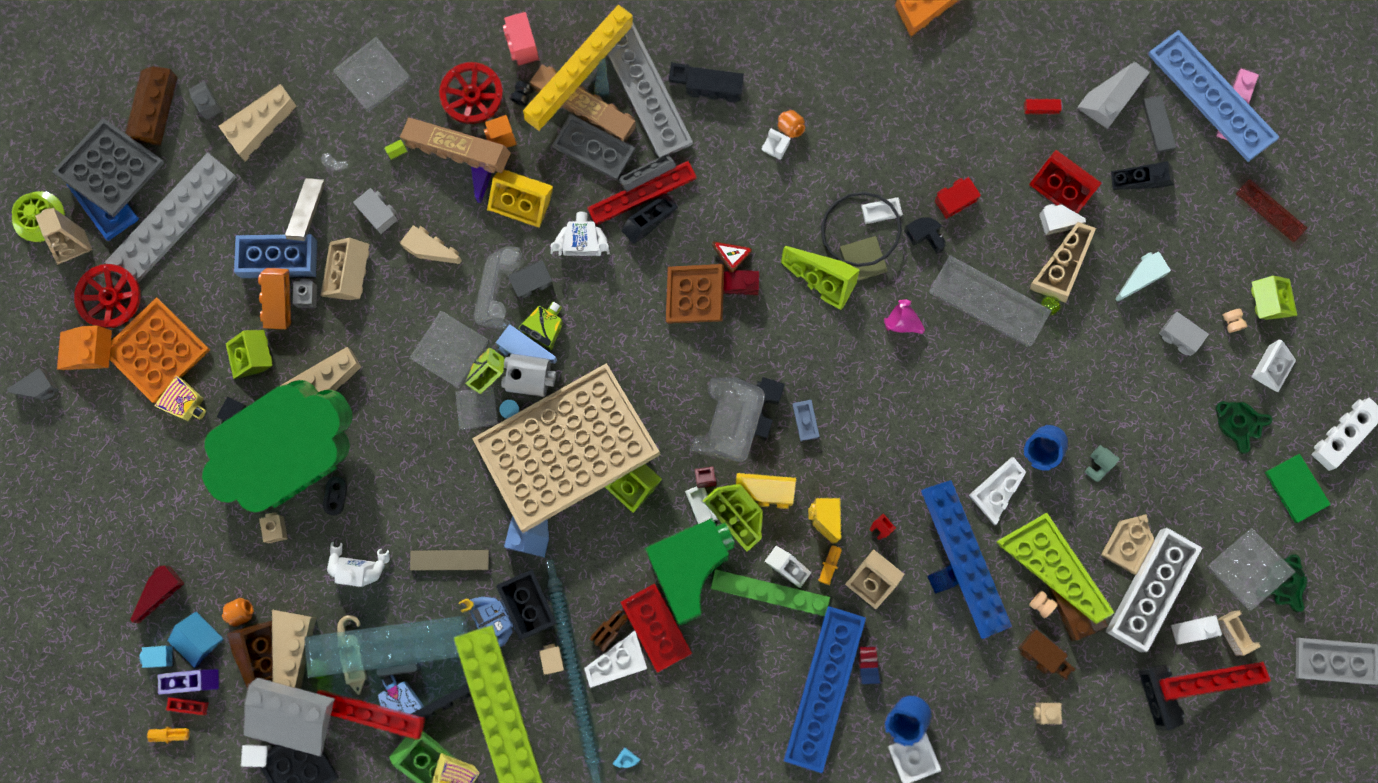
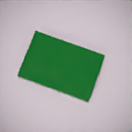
(1297, 488)

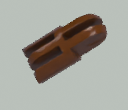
(613, 621)

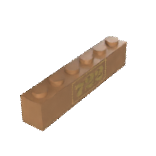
(590, 107)
(455, 145)

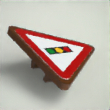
(731, 254)

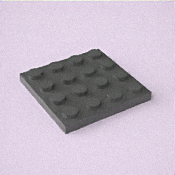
(108, 167)

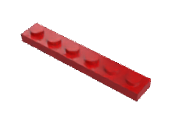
(641, 194)
(1214, 681)
(375, 715)

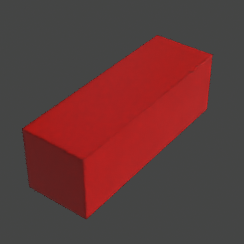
(1042, 106)
(187, 706)

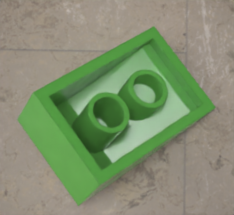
(418, 757)

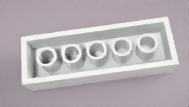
(1153, 590)

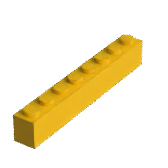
(578, 67)

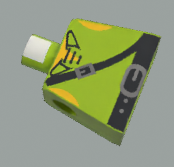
(543, 325)
(490, 365)

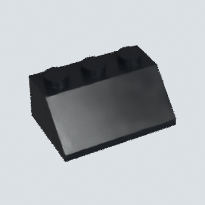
(526, 605)
(1165, 714)

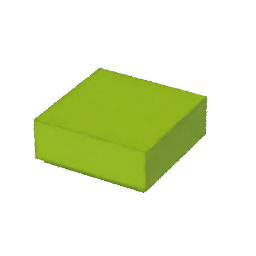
(395, 149)

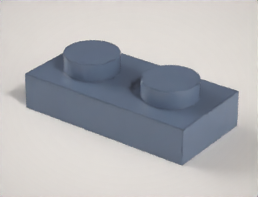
(805, 420)

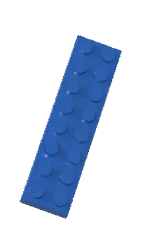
(966, 559)
(824, 689)

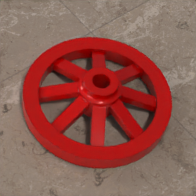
(471, 89)
(105, 293)

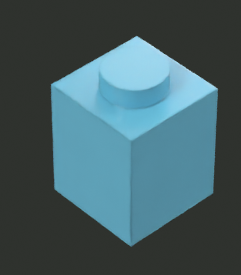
(156, 656)

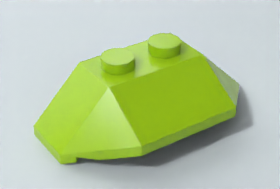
(739, 512)

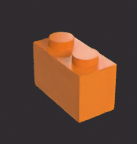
(500, 131)

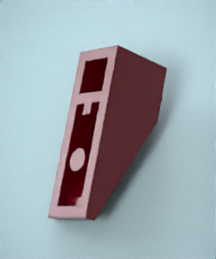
(741, 282)
(156, 591)

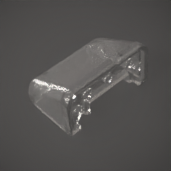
(488, 310)
(733, 419)

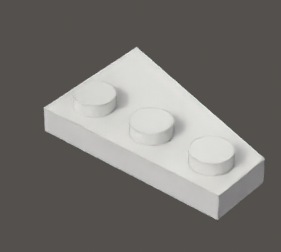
(996, 491)
(618, 662)

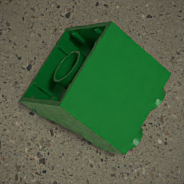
(687, 561)

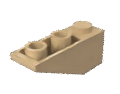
(425, 247)

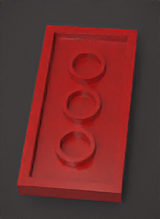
(656, 627)

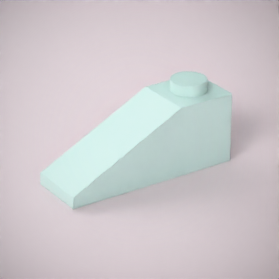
(1147, 271)

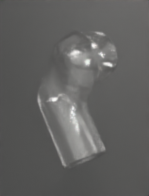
(332, 164)

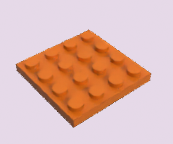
(156, 350)

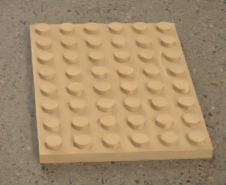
(565, 447)

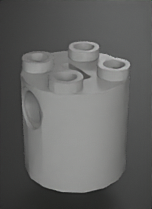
(535, 375)

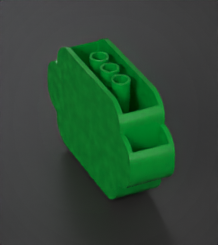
(277, 446)

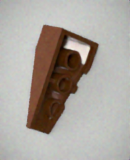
(1075, 621)
(253, 651)

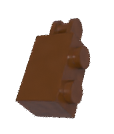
(1045, 654)

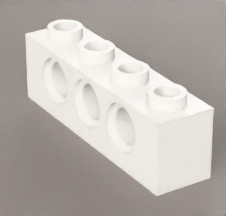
(1324, 452)

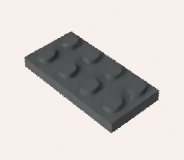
(593, 147)

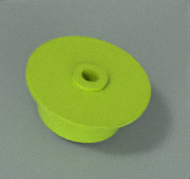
(27, 208)

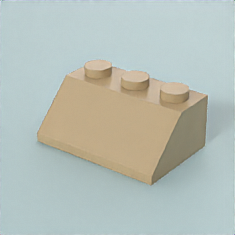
(345, 269)

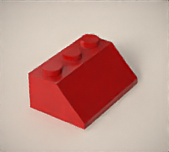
(1065, 182)

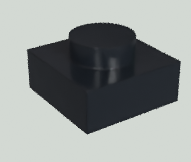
(678, 73)

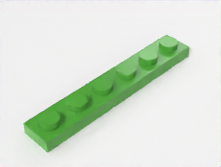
(770, 593)

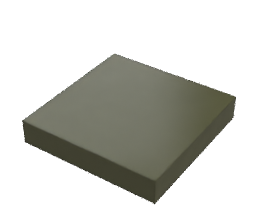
(862, 252)

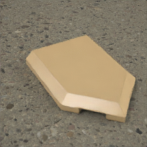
(1129, 544)

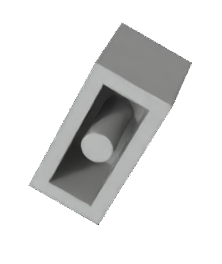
(375, 211)
(1183, 334)

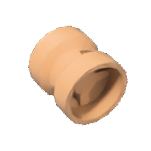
(1234, 316)
(1043, 604)

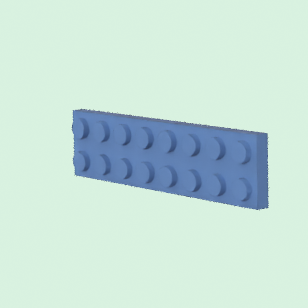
(1213, 96)

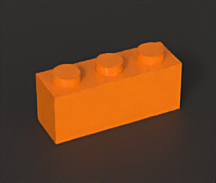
(275, 298)

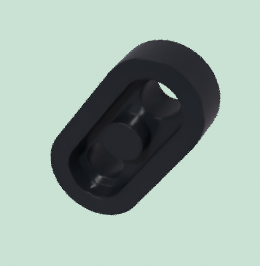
(332, 496)

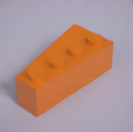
(919, 13)

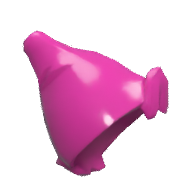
(904, 319)

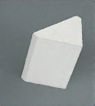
(1274, 366)

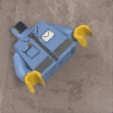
(488, 612)

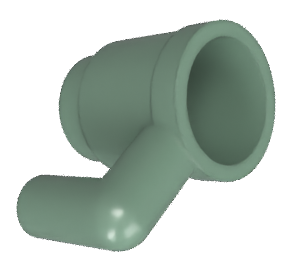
(1103, 458)

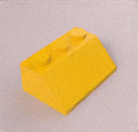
(519, 197)
(768, 489)
(826, 518)

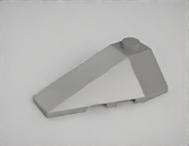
(1110, 97)

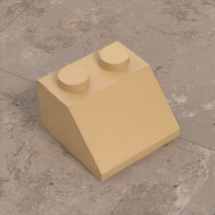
(874, 579)

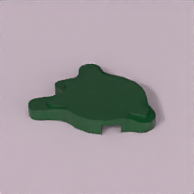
(1241, 422)
(1292, 589)

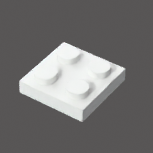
(914, 761)

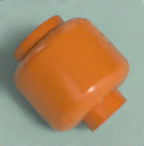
(791, 124)
(237, 612)

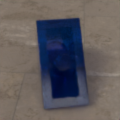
(943, 579)

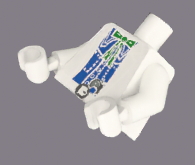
(580, 238)
(355, 571)

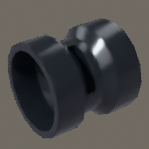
(521, 93)

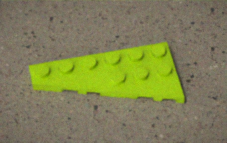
(1051, 559)

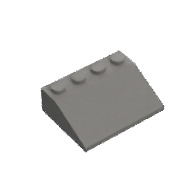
(287, 716)

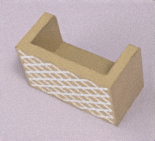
(1236, 634)

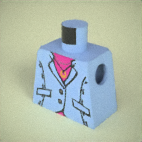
(399, 696)

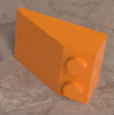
(84, 348)

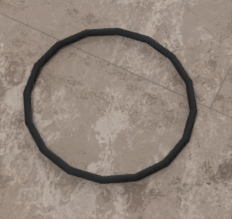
(858, 194)

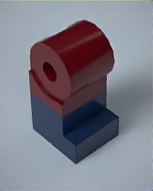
(868, 665)

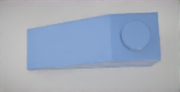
(515, 342)

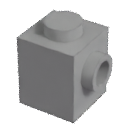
(304, 293)

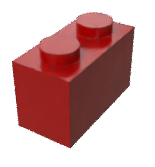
(957, 198)

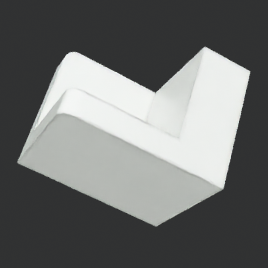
(776, 144)
(255, 755)

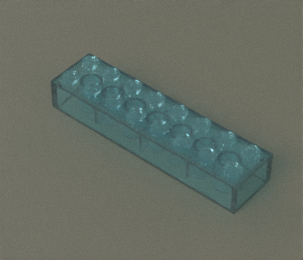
(383, 646)

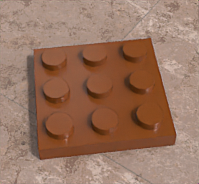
(695, 293)

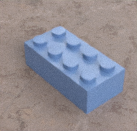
(260, 252)

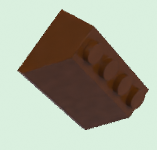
(151, 105)

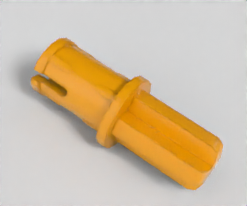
(830, 565)
(168, 734)

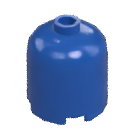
(1046, 447)
(908, 720)

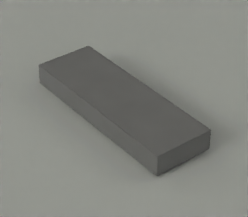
(1159, 124)
(646, 172)

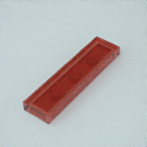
(1271, 210)

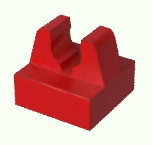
(884, 525)

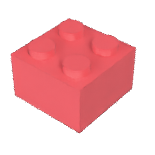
(520, 39)

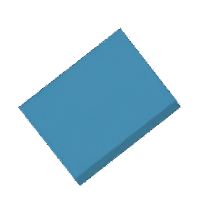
(194, 639)

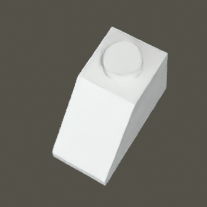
(1059, 219)
(788, 566)
(1196, 630)

